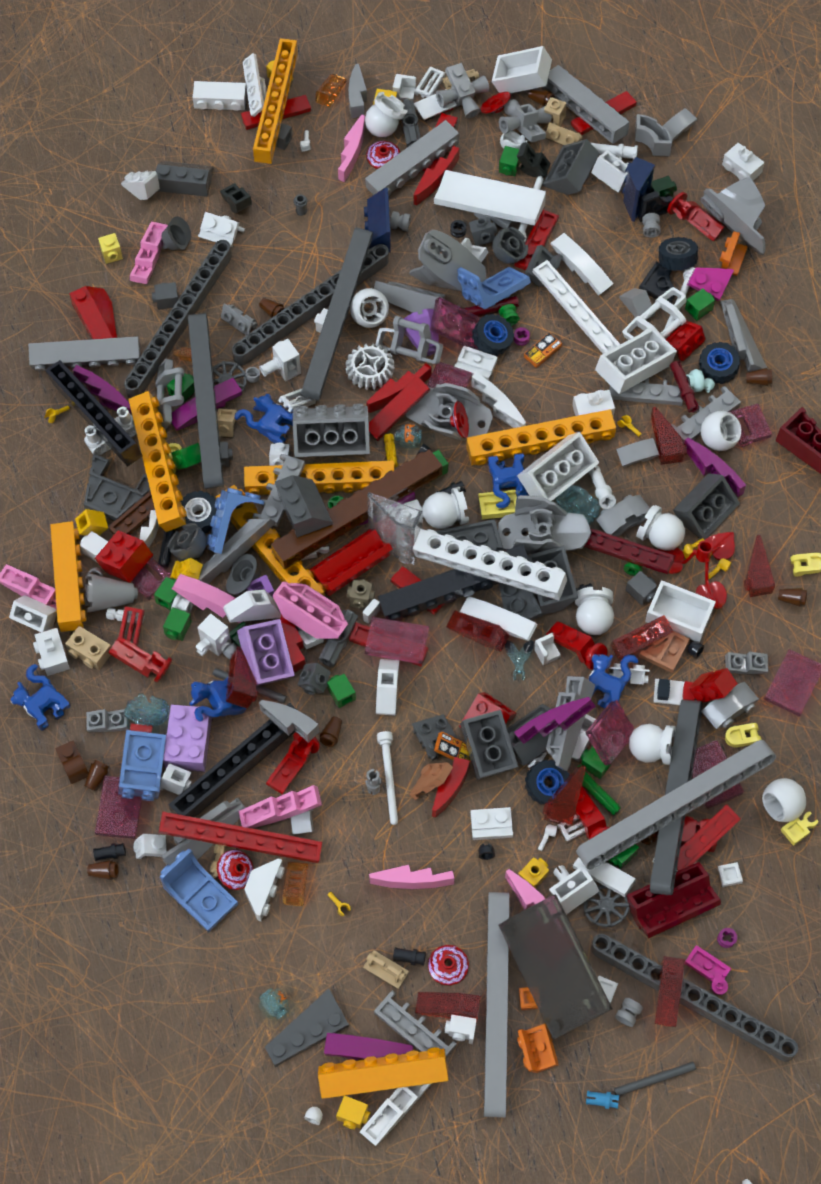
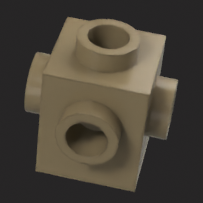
(360, 594)

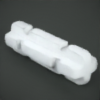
(112, 614)

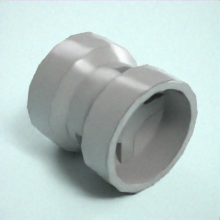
(402, 221)
(651, 225)
(628, 1012)

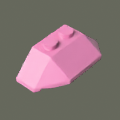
(310, 610)

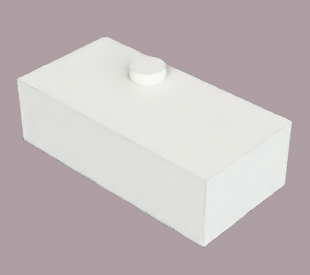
(635, 360)
(559, 468)

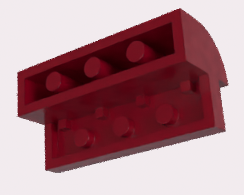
(689, 899)

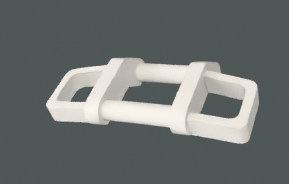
(660, 302)

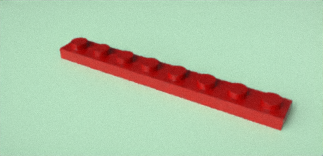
(240, 837)

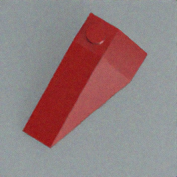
(95, 311)

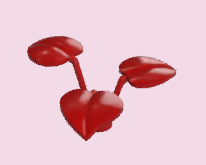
(719, 546)

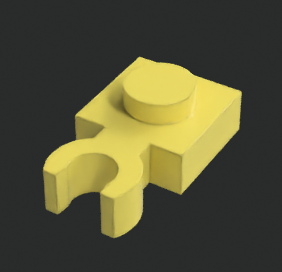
(797, 829)

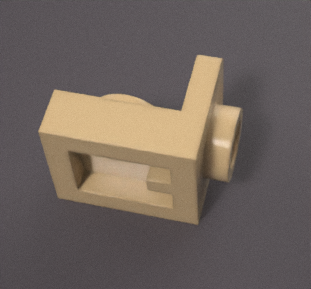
(557, 109)
(226, 422)

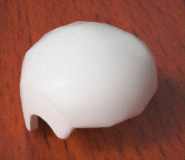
(512, 139)

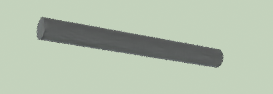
(261, 690)
(654, 1079)

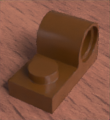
(72, 762)

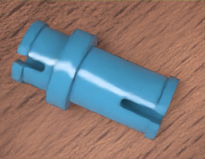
(602, 1099)

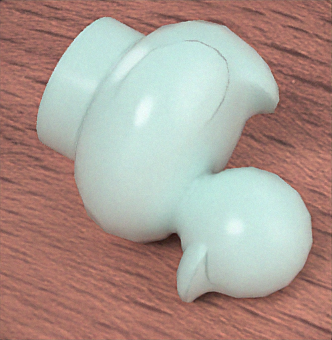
(698, 383)

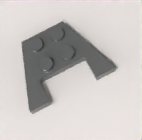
(109, 495)

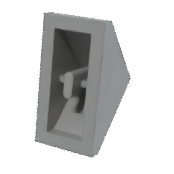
(636, 301)

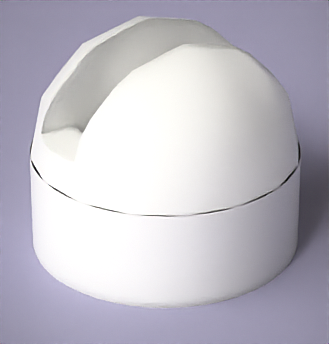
(314, 1115)

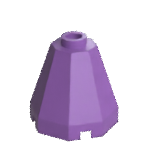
(413, 335)

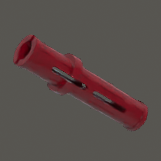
(477, 310)
(687, 394)

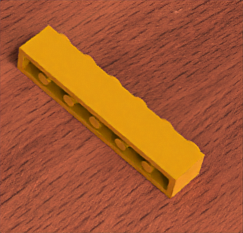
(67, 577)
(383, 1073)

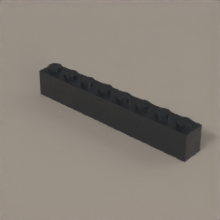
(94, 413)
(439, 590)
(229, 769)

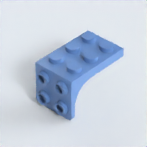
(492, 289)
(225, 505)
(141, 765)
(197, 890)

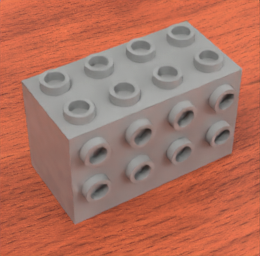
(331, 430)

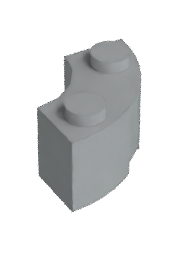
(653, 135)
(623, 515)
(724, 710)

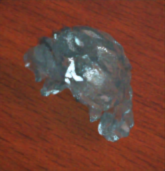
(580, 502)
(147, 713)

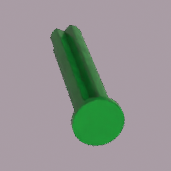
(604, 798)

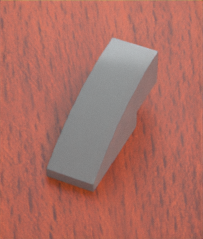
(357, 93)
(290, 719)

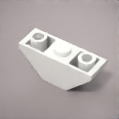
(141, 184)
(252, 606)
(387, 687)
(262, 886)

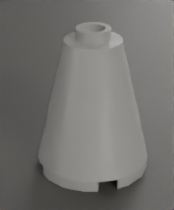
(107, 593)

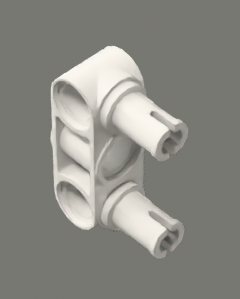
(97, 444)

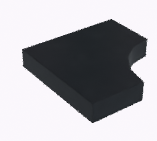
(653, 204)
(657, 282)

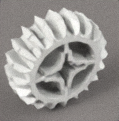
(366, 372)

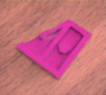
(711, 279)

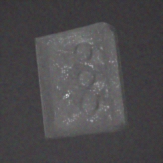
(395, 525)

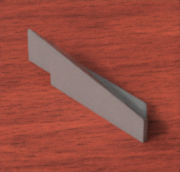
(407, 296)
(741, 336)
(234, 548)
(561, 742)
(223, 813)

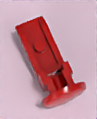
(695, 215)
(577, 642)
(139, 659)
(292, 763)
(590, 815)

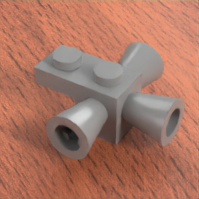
(462, 90)
(525, 120)

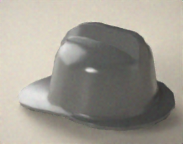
(176, 235)
(242, 574)

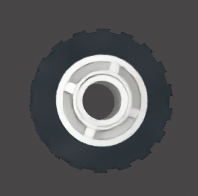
(199, 502)

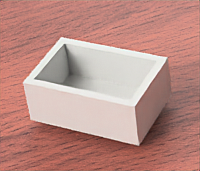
(522, 70)
(683, 609)

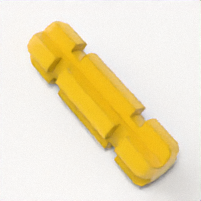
(390, 448)

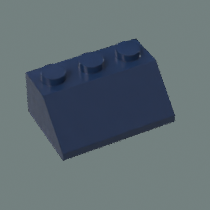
(638, 184)
(378, 219)

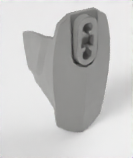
(739, 211)
(440, 268)
(437, 407)
(546, 526)

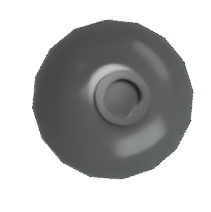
(509, 245)
(188, 543)

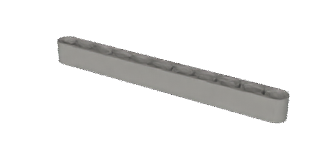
(675, 804)
(496, 1008)

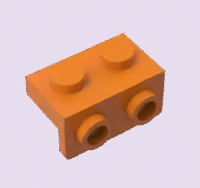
(734, 254)
(537, 1049)

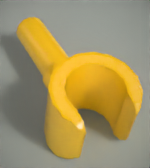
(52, 413)
(627, 423)
(688, 548)
(723, 564)
(338, 903)

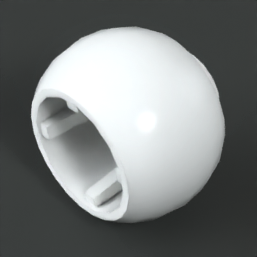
(357, 308)
(720, 430)
(784, 800)

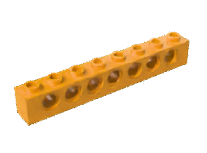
(275, 101)
(548, 430)
(328, 471)
(175, 516)
(304, 575)

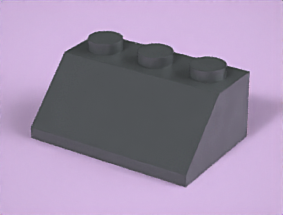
(571, 167)
(184, 178)
(302, 504)
(707, 505)
(556, 558)
(488, 744)
(535, 746)

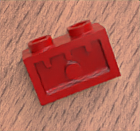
(686, 339)

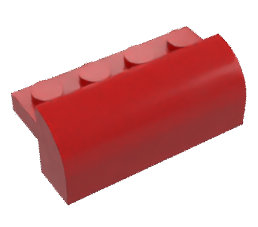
(351, 561)

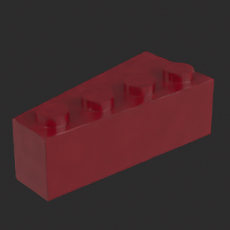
(802, 438)

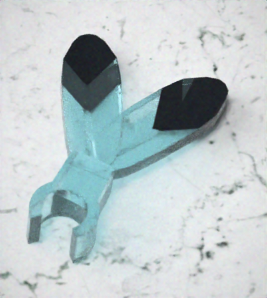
(519, 658)

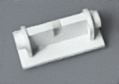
(638, 673)

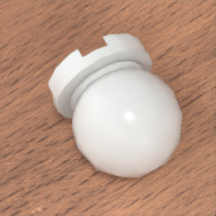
(384, 115)
(444, 509)
(663, 530)
(594, 610)
(652, 743)

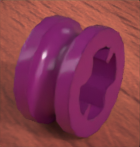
(519, 332)
(726, 944)

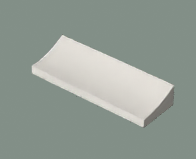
(490, 197)

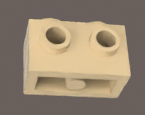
(88, 648)

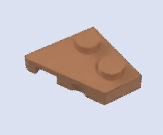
(666, 651)
(431, 776)

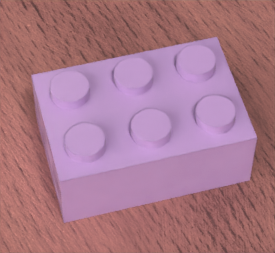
(266, 651)
(187, 739)

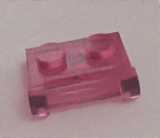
(755, 424)
(146, 582)

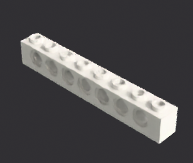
(551, 588)

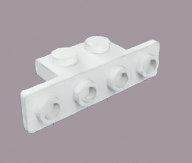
(255, 85)

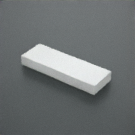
(609, 876)

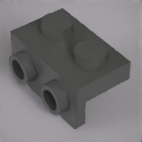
(540, 255)

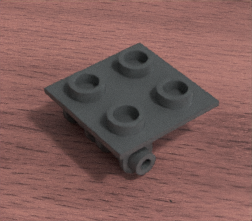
(428, 730)

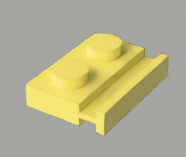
(488, 505)

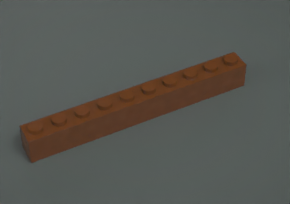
(354, 510)

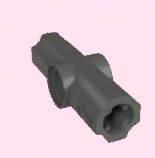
(410, 123)
(334, 647)

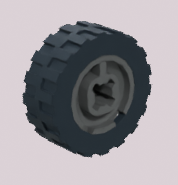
(678, 253)

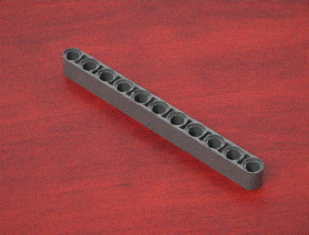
(304, 309)
(336, 314)
(177, 326)
(205, 401)
(680, 772)
(699, 1006)

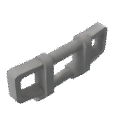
(399, 330)
(164, 376)

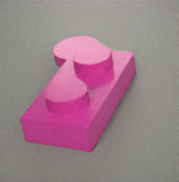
(710, 968)

